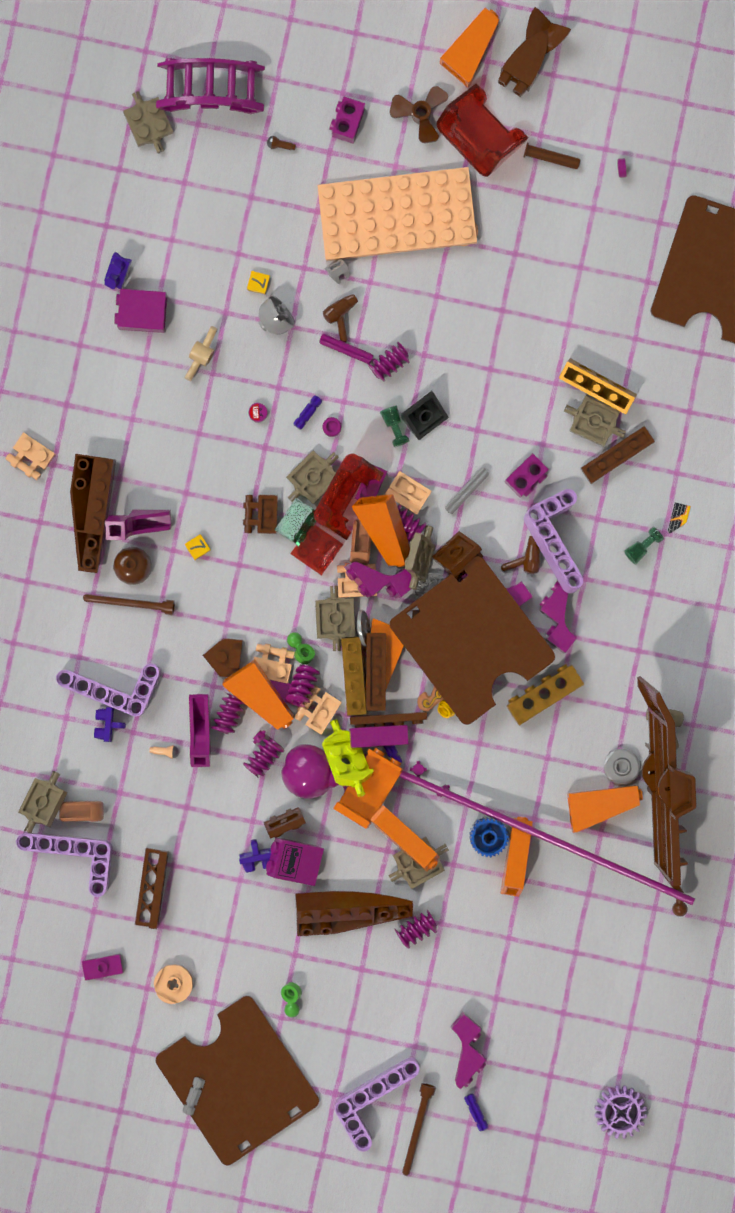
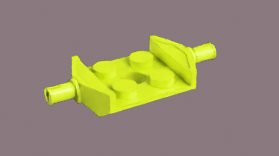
(338, 747)

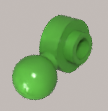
(295, 640)
(291, 1008)

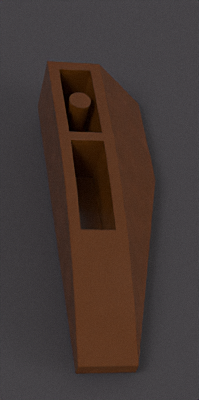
(90, 507)
(346, 910)

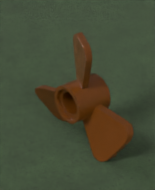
(402, 107)

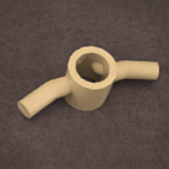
(201, 353)

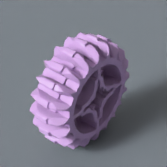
(632, 1124)

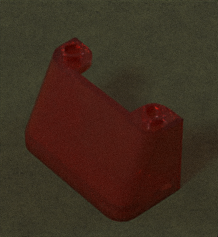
(478, 132)
(340, 492)

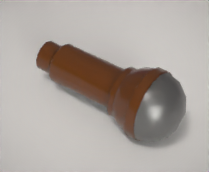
(273, 143)

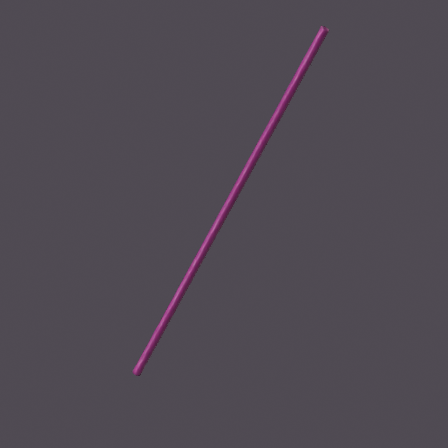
(547, 837)

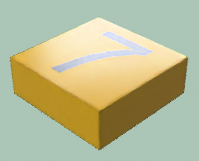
(258, 282)
(197, 547)

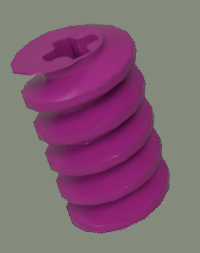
(389, 362)
(410, 526)
(301, 685)
(229, 714)
(264, 757)
(417, 929)

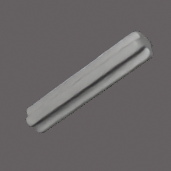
(466, 491)

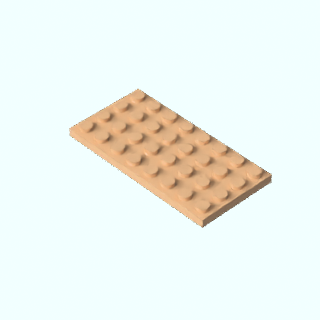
(397, 214)

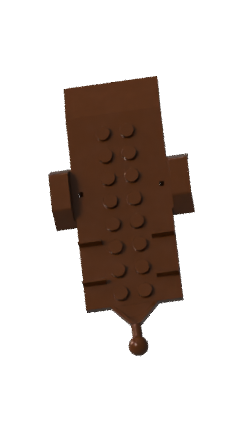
(670, 790)

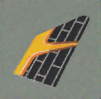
(679, 516)

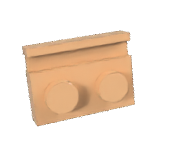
(408, 492)

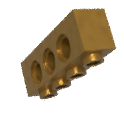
(597, 386)
(353, 676)
(572, 683)

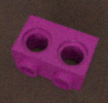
(351, 120)
(523, 472)

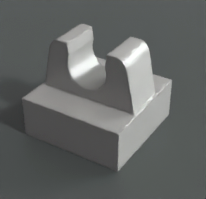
(336, 269)

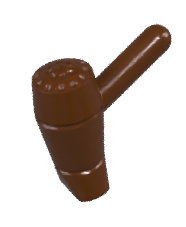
(336, 312)
(530, 561)

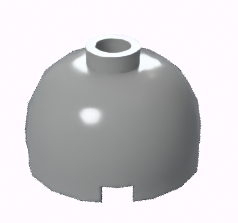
(274, 317)

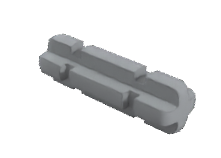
(193, 1096)

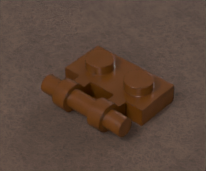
(267, 514)
(288, 821)

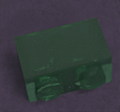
(296, 522)

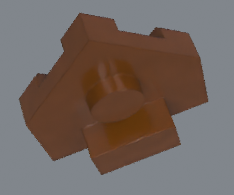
(225, 656)

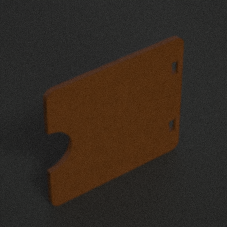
(700, 268)
(471, 637)
(246, 1084)

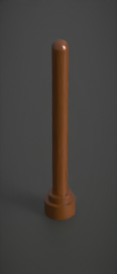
(166, 606)
(427, 1092)

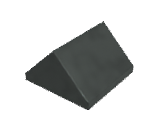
(424, 415)

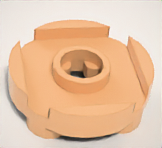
(163, 988)

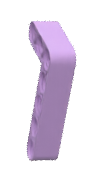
(553, 539)
(111, 693)
(54, 848)
(366, 1089)

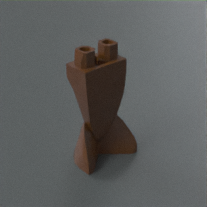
(528, 58)

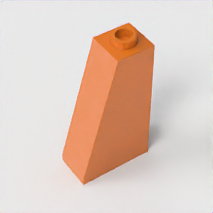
(468, 50)
(384, 526)
(393, 646)
(259, 694)
(596, 806)
(405, 839)
(516, 860)

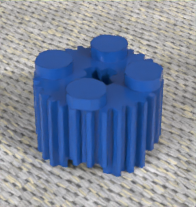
(495, 845)

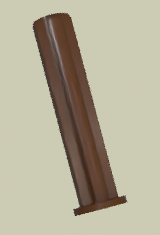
(551, 156)

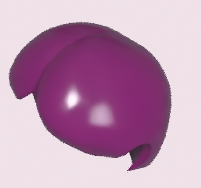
(307, 772)

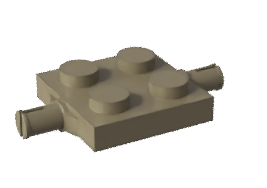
(147, 122)
(594, 421)
(312, 477)
(420, 557)
(335, 618)
(42, 802)
(411, 871)

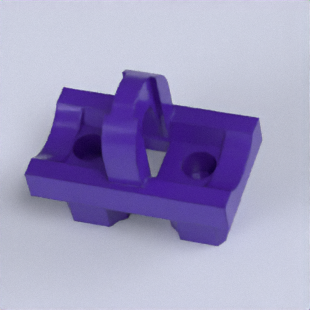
(117, 271)
(106, 733)
(248, 859)

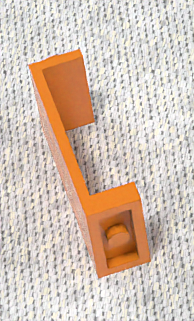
(376, 788)

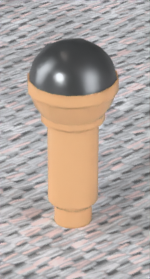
(171, 751)

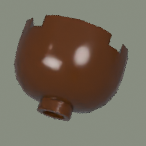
(132, 565)

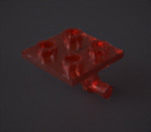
(317, 549)

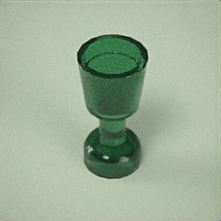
(392, 419)
(638, 550)

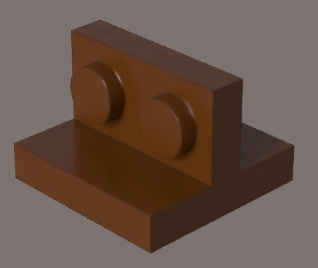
(457, 554)

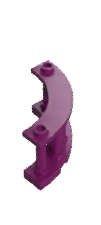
(209, 100)

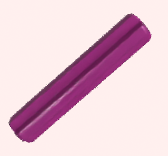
(346, 349)

